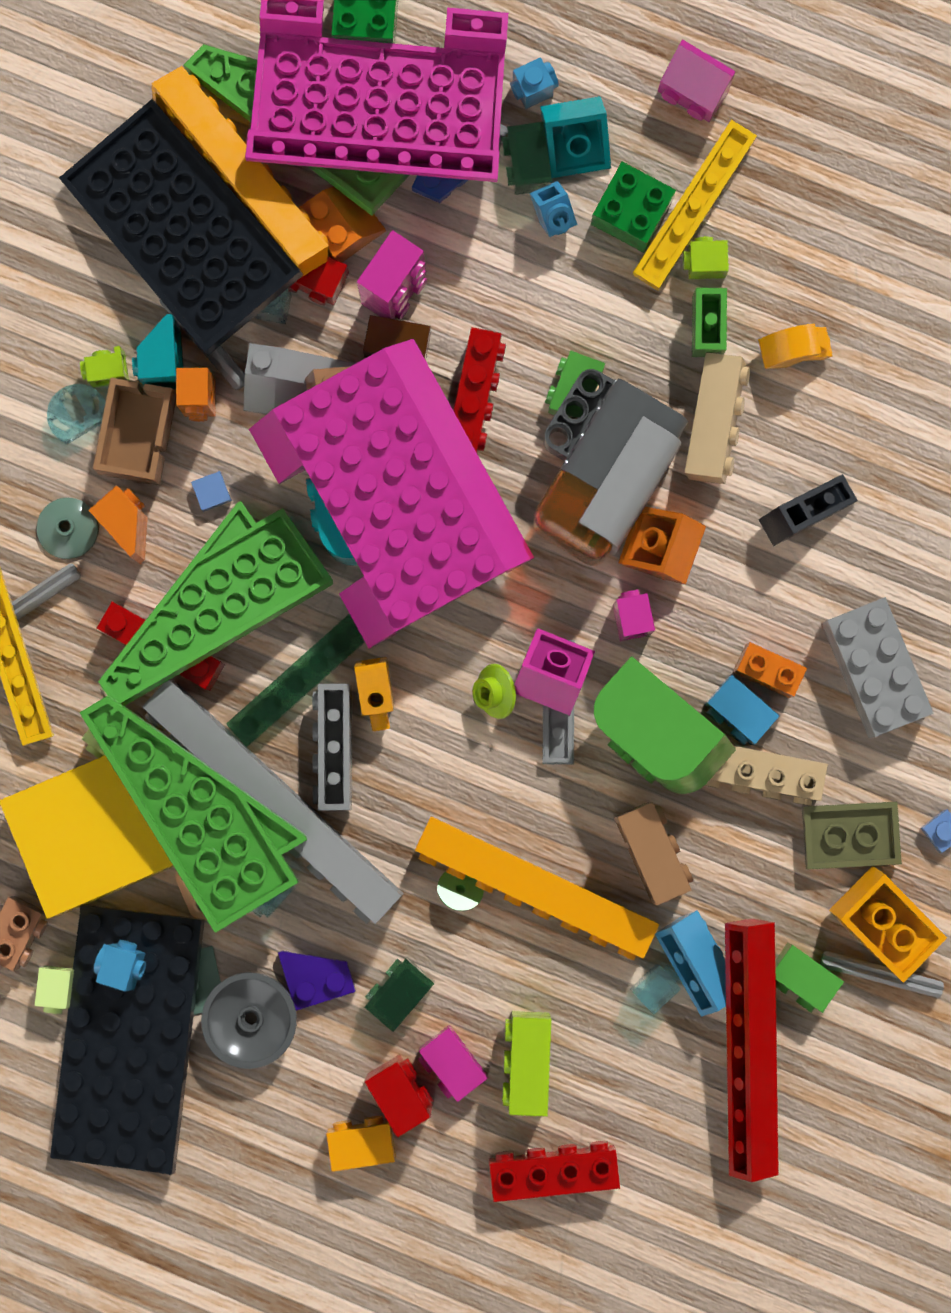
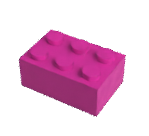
(393, 277)

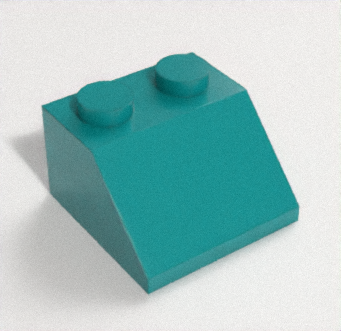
(576, 136)
(160, 354)

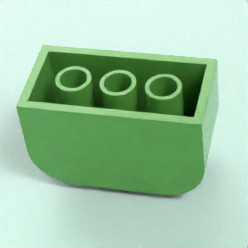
(659, 731)

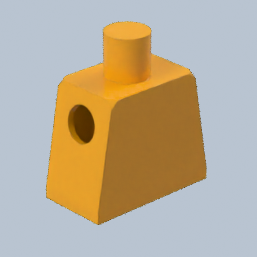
(374, 677)

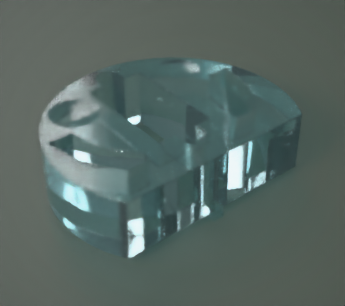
(57, 410)

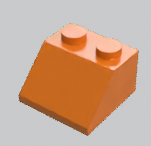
(342, 222)
(124, 520)
(663, 544)

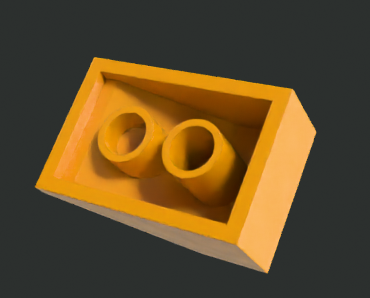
(888, 923)

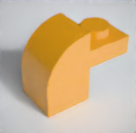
(794, 346)

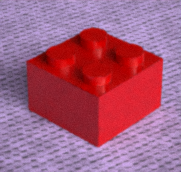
(399, 1094)

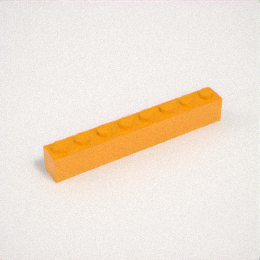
(252, 182)
(536, 887)

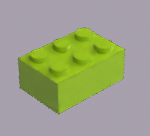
(527, 1063)

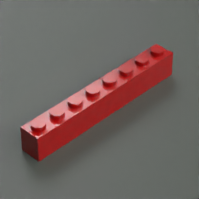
(751, 1049)

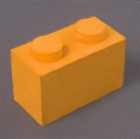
(360, 1144)

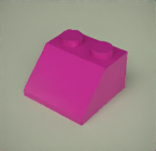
(696, 82)
(553, 671)

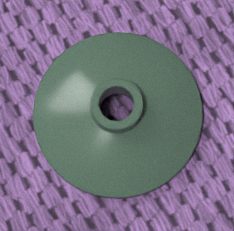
(78, 539)

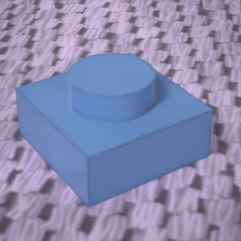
(939, 831)

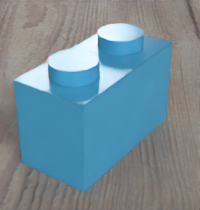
(741, 711)

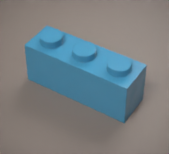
(696, 961)

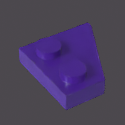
(315, 978)

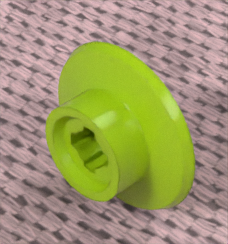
(495, 691)

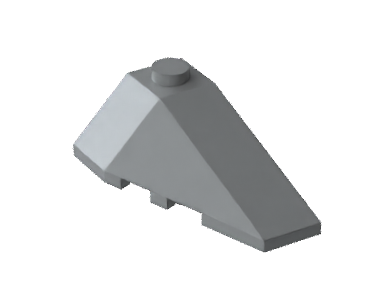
(279, 375)

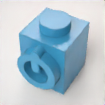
(534, 82)
(553, 209)
(120, 965)

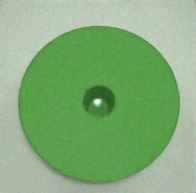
(459, 893)

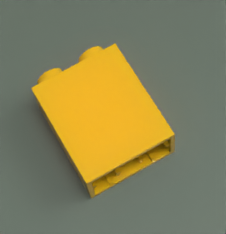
(82, 837)

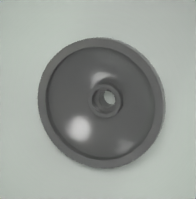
(226, 1024)

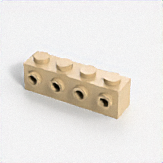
(716, 418)
(773, 775)

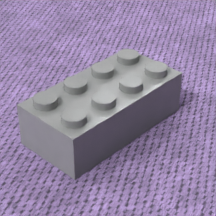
(877, 668)

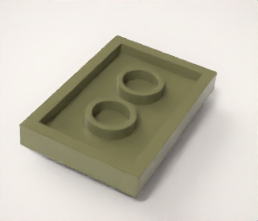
(851, 835)

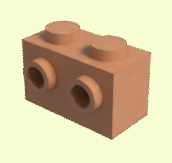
(18, 928)

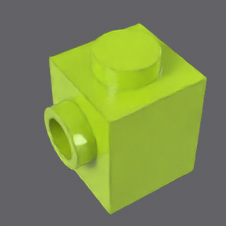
(706, 258)

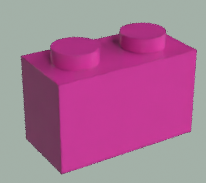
(633, 615)
(452, 1064)

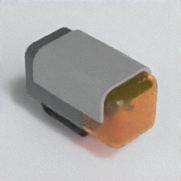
(608, 468)

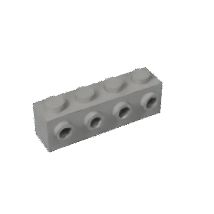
(334, 747)

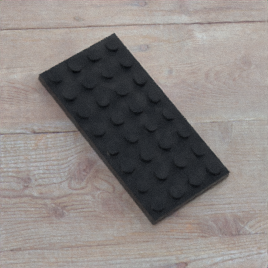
(181, 227)
(128, 1048)

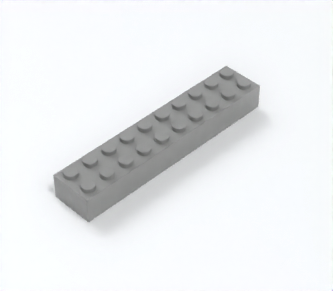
(324, 849)

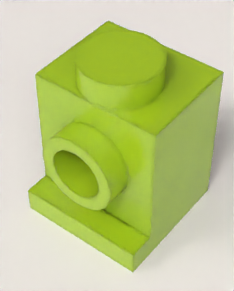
(103, 366)

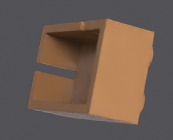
(134, 431)
(654, 853)

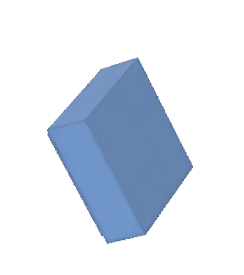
(211, 491)

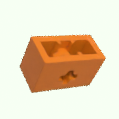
(196, 393)
(769, 670)

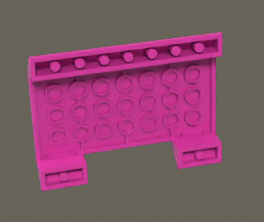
(377, 100)
(396, 487)

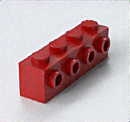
(477, 382)
(554, 1172)

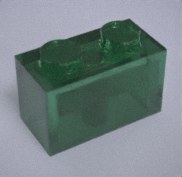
(528, 157)
(399, 993)

